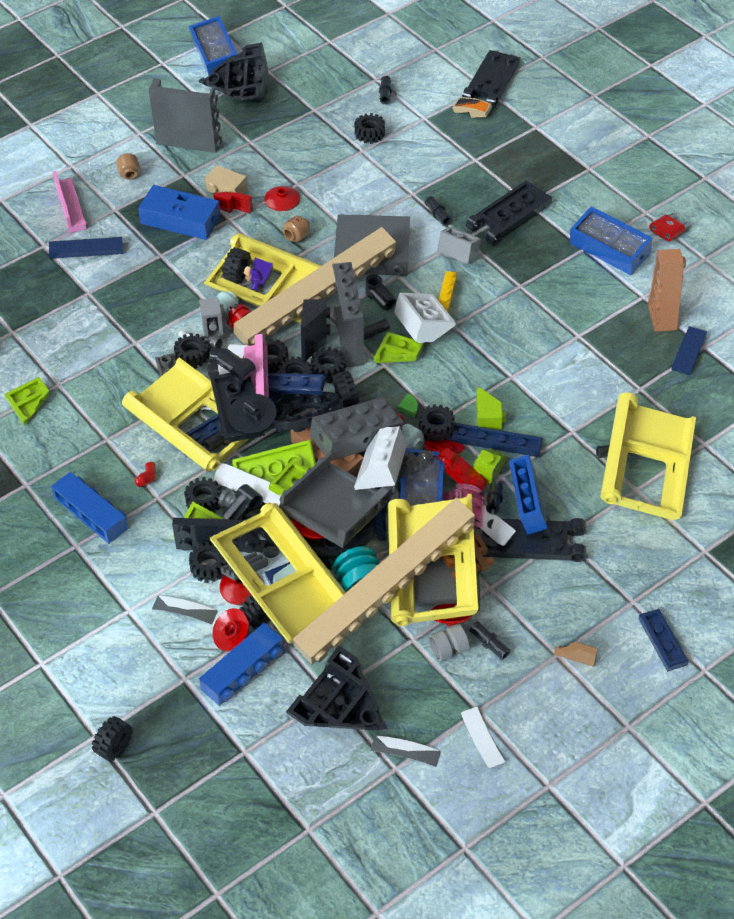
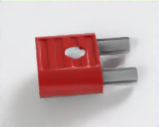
(667, 227)

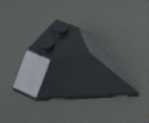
(241, 75)
(339, 697)

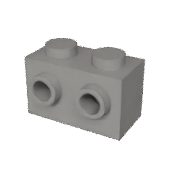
(458, 245)
(212, 317)

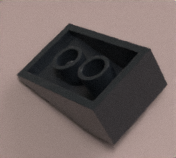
(314, 326)

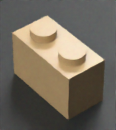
(225, 180)

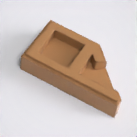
(578, 652)

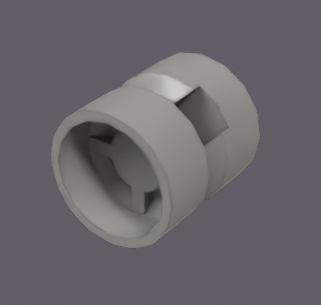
(450, 642)

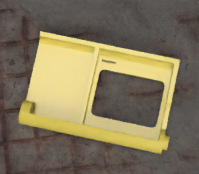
(289, 265)
(172, 402)
(652, 436)
(402, 524)
(296, 598)

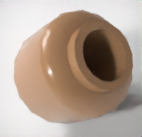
(128, 166)
(296, 229)

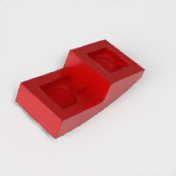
(231, 200)

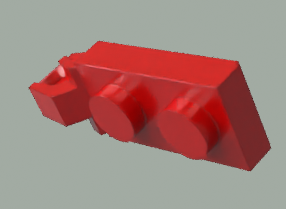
(460, 470)

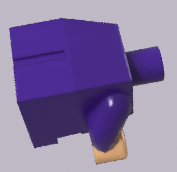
(259, 274)

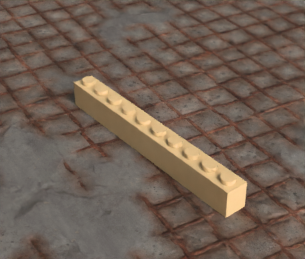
(317, 285)
(383, 581)

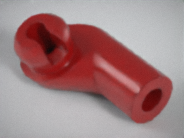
(148, 476)

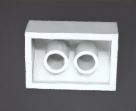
(423, 316)
(382, 459)

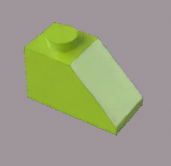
(489, 411)
(490, 464)

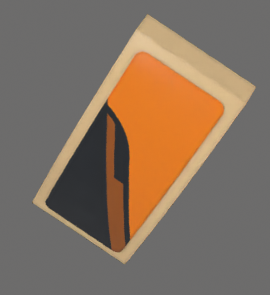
(474, 106)

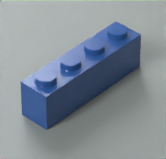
(528, 494)
(90, 507)
(241, 664)

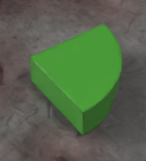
(409, 406)

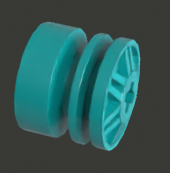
(354, 565)

